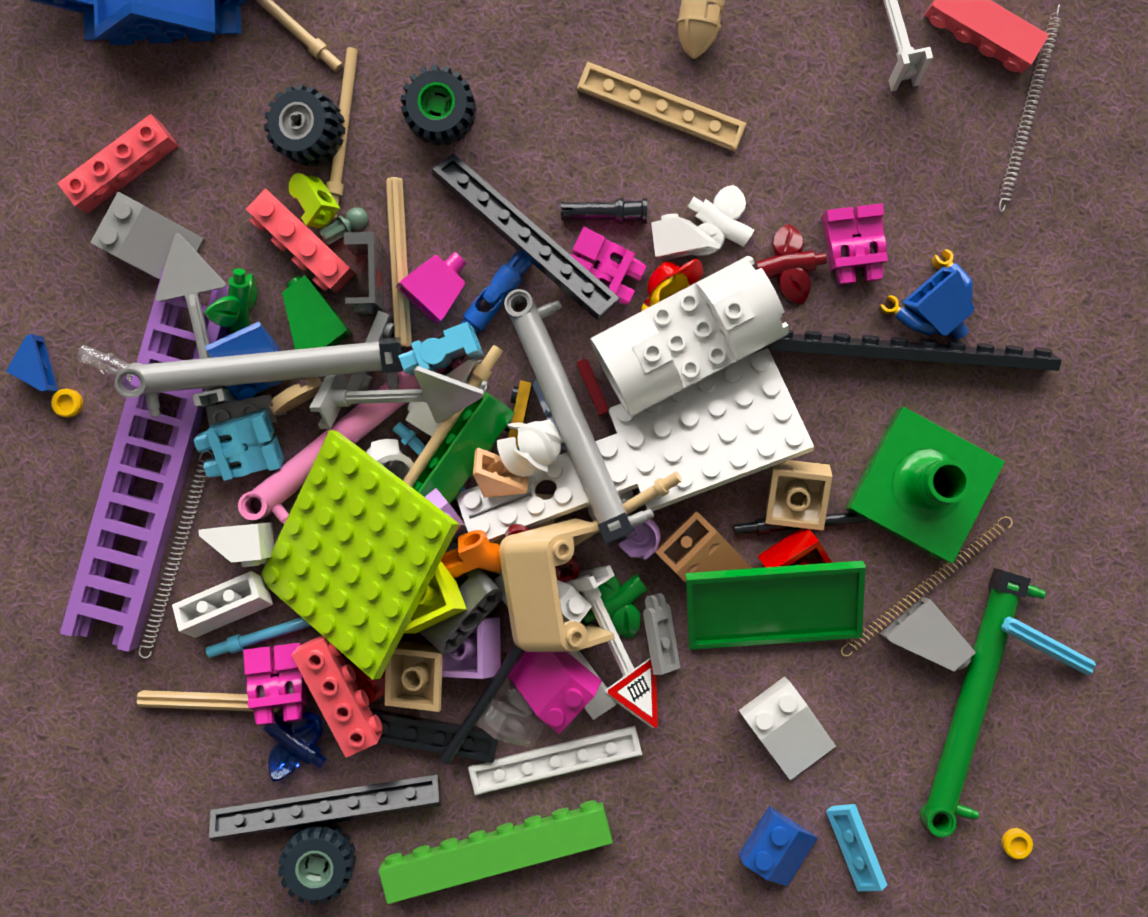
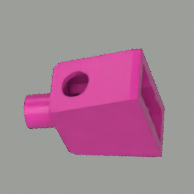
(434, 285)

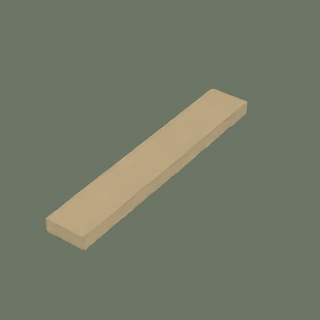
(661, 106)

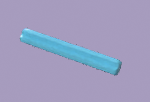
(1048, 645)

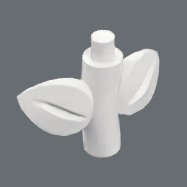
(721, 216)

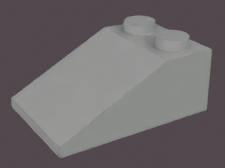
(140, 235)

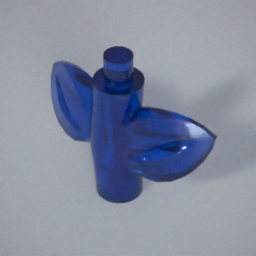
(294, 744)

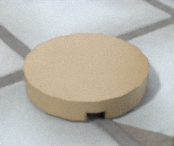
(294, 396)

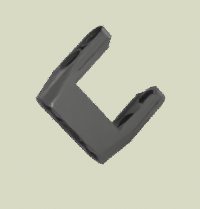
(480, 596)

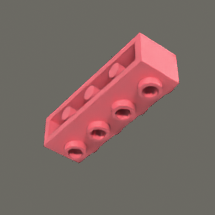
(293, 235)
(338, 695)

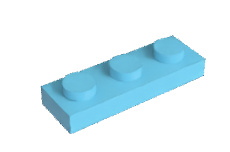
(856, 848)

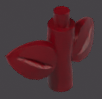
(791, 264)

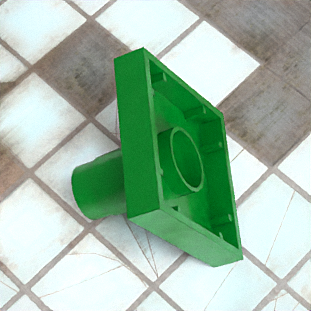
(900, 492)

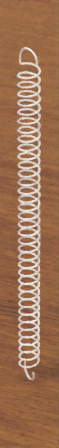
(1034, 102)
(189, 527)

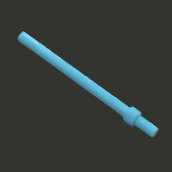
(237, 642)

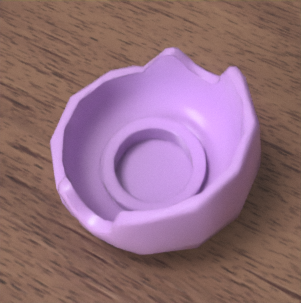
(644, 543)

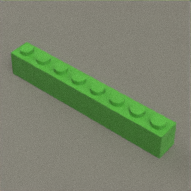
(495, 852)

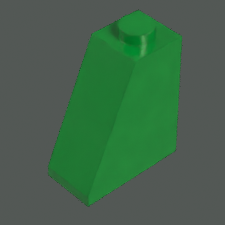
(311, 316)

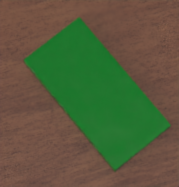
(775, 605)

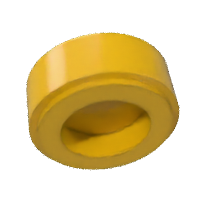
(67, 403)
(1017, 843)

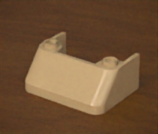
(533, 592)

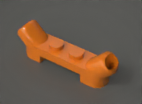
(472, 553)

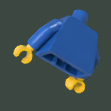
(939, 303)

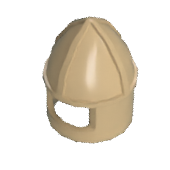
(699, 25)

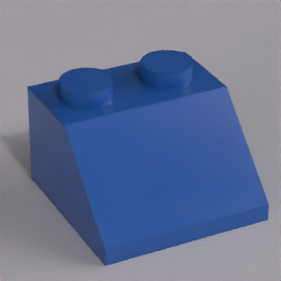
(245, 341)
(777, 847)

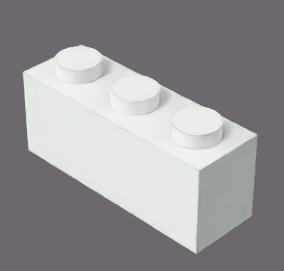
(222, 604)

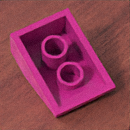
(554, 686)

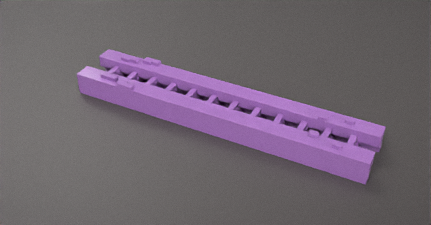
(118, 486)

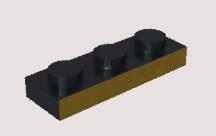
(520, 397)

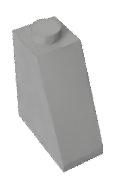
(931, 635)

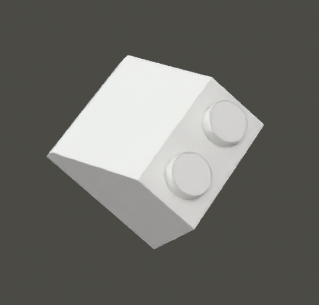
(242, 543)

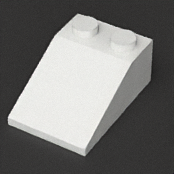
(787, 728)

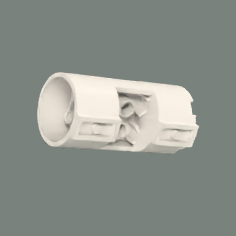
(690, 335)

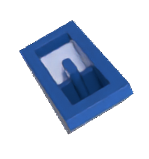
(33, 364)

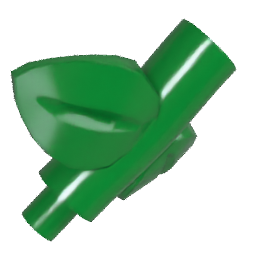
(233, 309)
(619, 604)

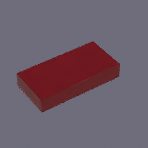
(592, 386)

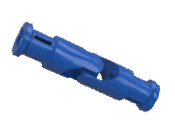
(504, 281)

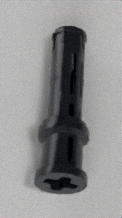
(618, 211)

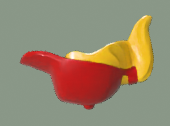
(671, 279)

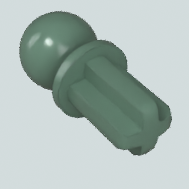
(355, 219)

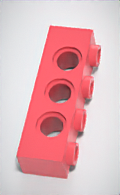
(118, 164)

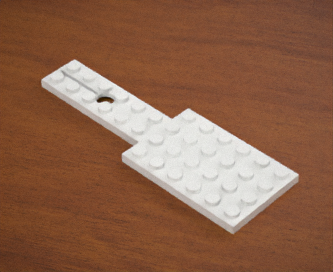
(706, 433)

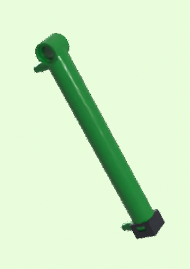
(973, 702)

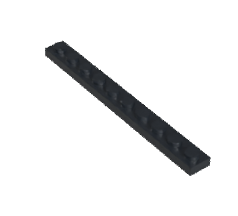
(925, 350)

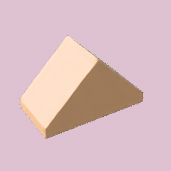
(494, 477)

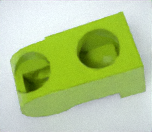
(315, 200)

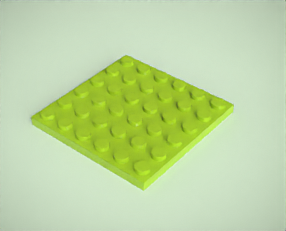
(357, 553)

